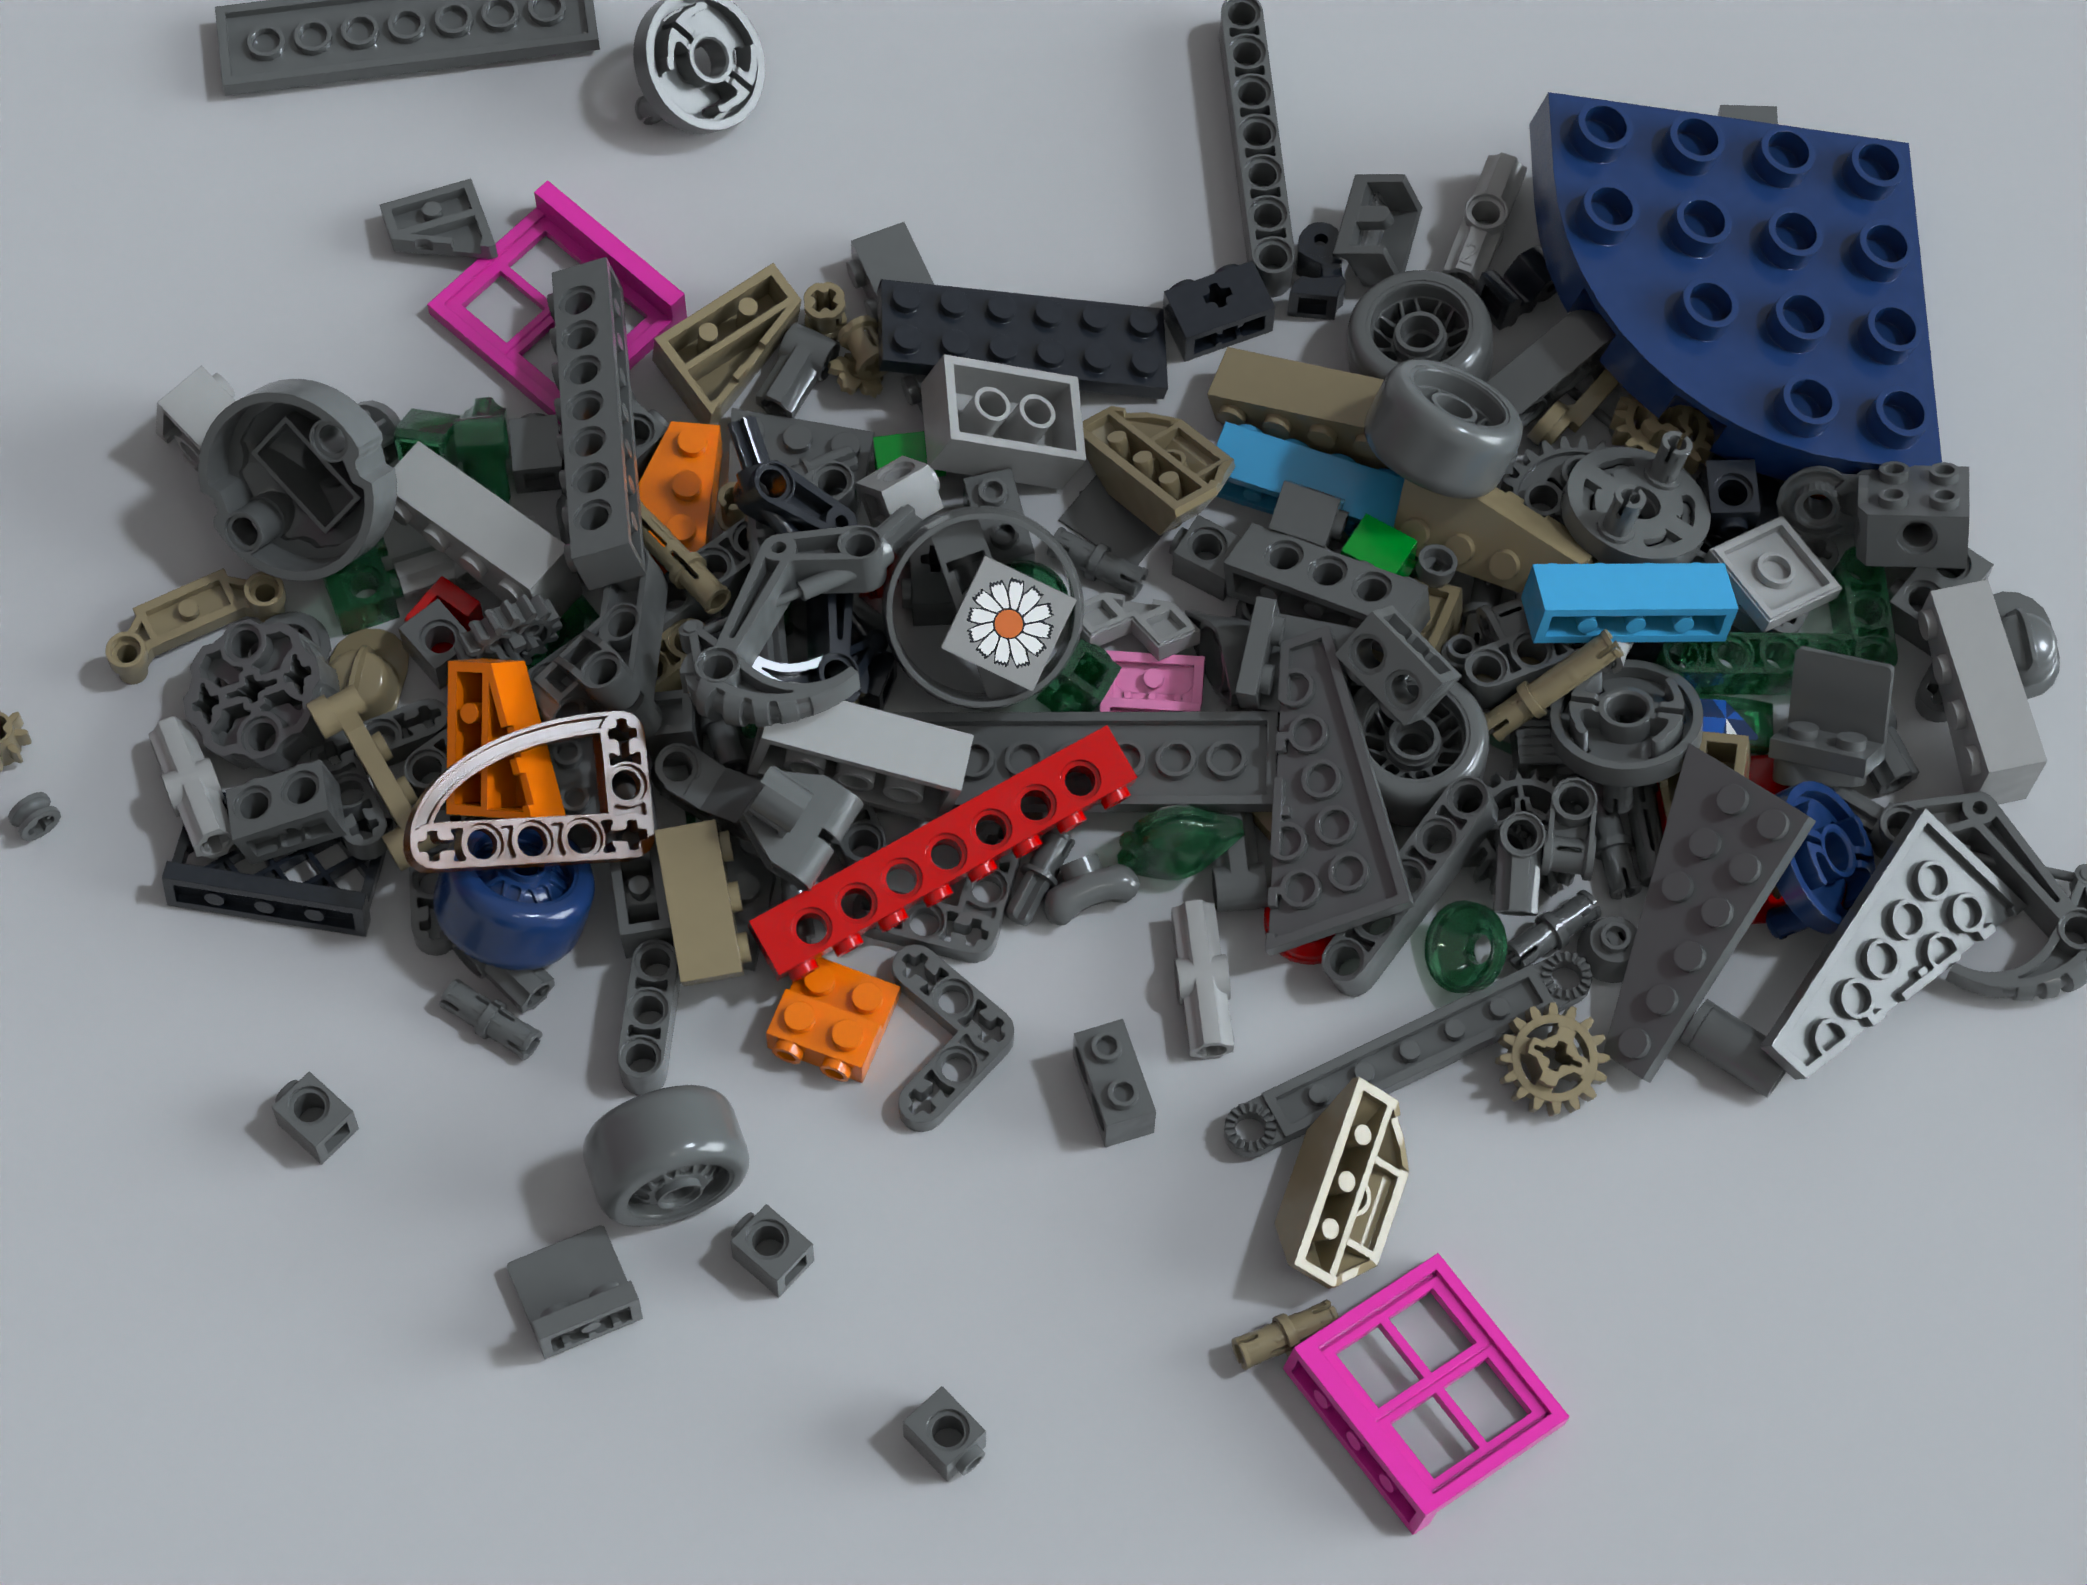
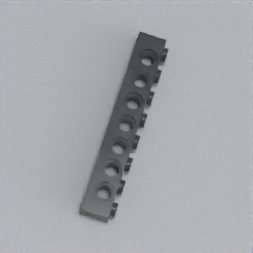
(596, 425)

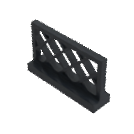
(278, 898)

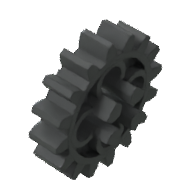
(511, 631)

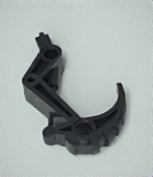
(796, 507)

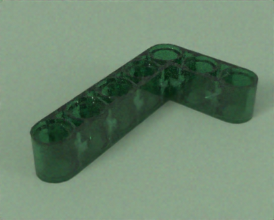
(1750, 651)

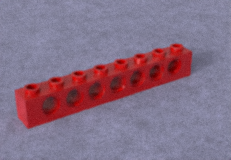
(1094, 755)

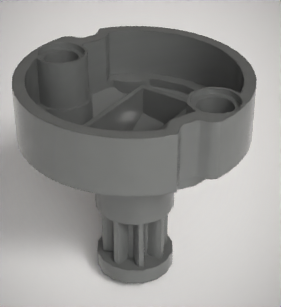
(305, 473)

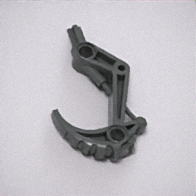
(787, 567)
(1997, 843)

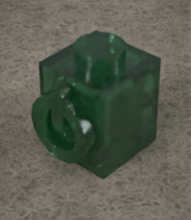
(1082, 681)

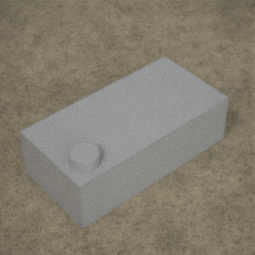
(874, 754)

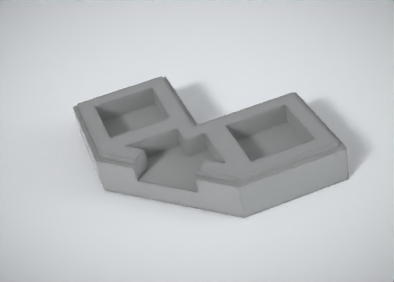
(1157, 626)

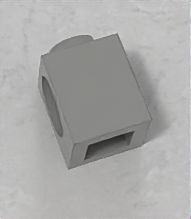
(897, 485)

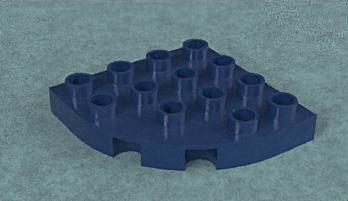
(1745, 277)

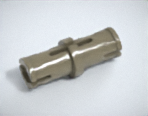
(1282, 1334)

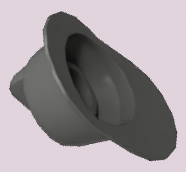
(2030, 641)

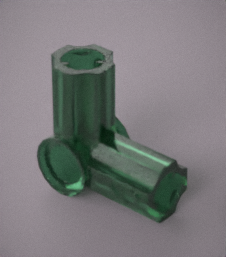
(484, 446)

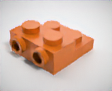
(833, 1020)

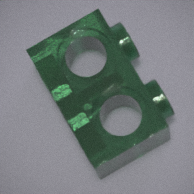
(363, 574)

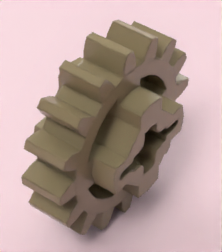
(1650, 429)
(1562, 1041)

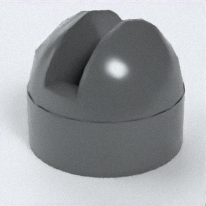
(1426, 561)

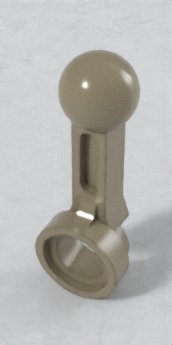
(1573, 416)

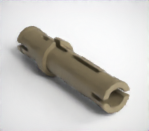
(705, 587)
(1536, 696)

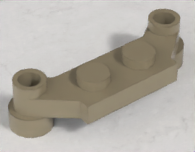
(189, 615)
(342, 713)

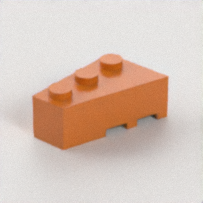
(684, 482)
(484, 704)

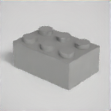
(1003, 418)

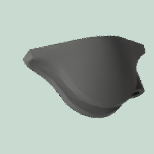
(1223, 646)

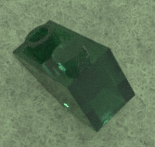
(430, 429)

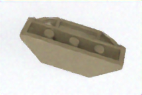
(1155, 465)
(1344, 1187)

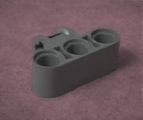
(1507, 641)

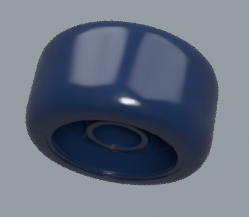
(514, 914)

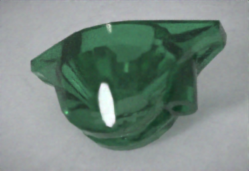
(1177, 841)

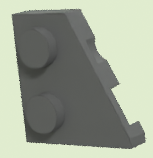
(440, 223)

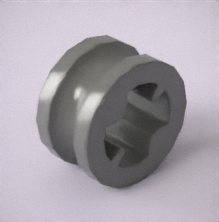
(34, 816)

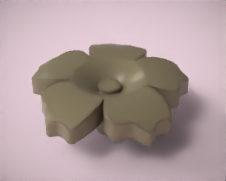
(849, 380)

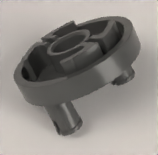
(668, 72)
(1631, 483)
(1640, 746)

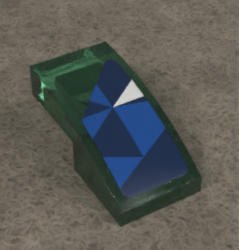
(1739, 717)

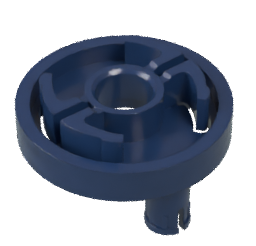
(1827, 860)

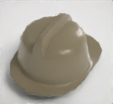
(375, 666)

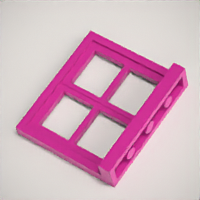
(584, 241)
(1369, 1431)

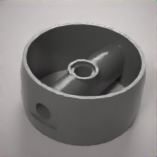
(960, 551)

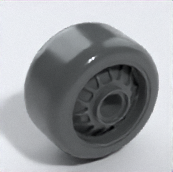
(1420, 318)
(1443, 428)
(1450, 741)
(665, 1155)

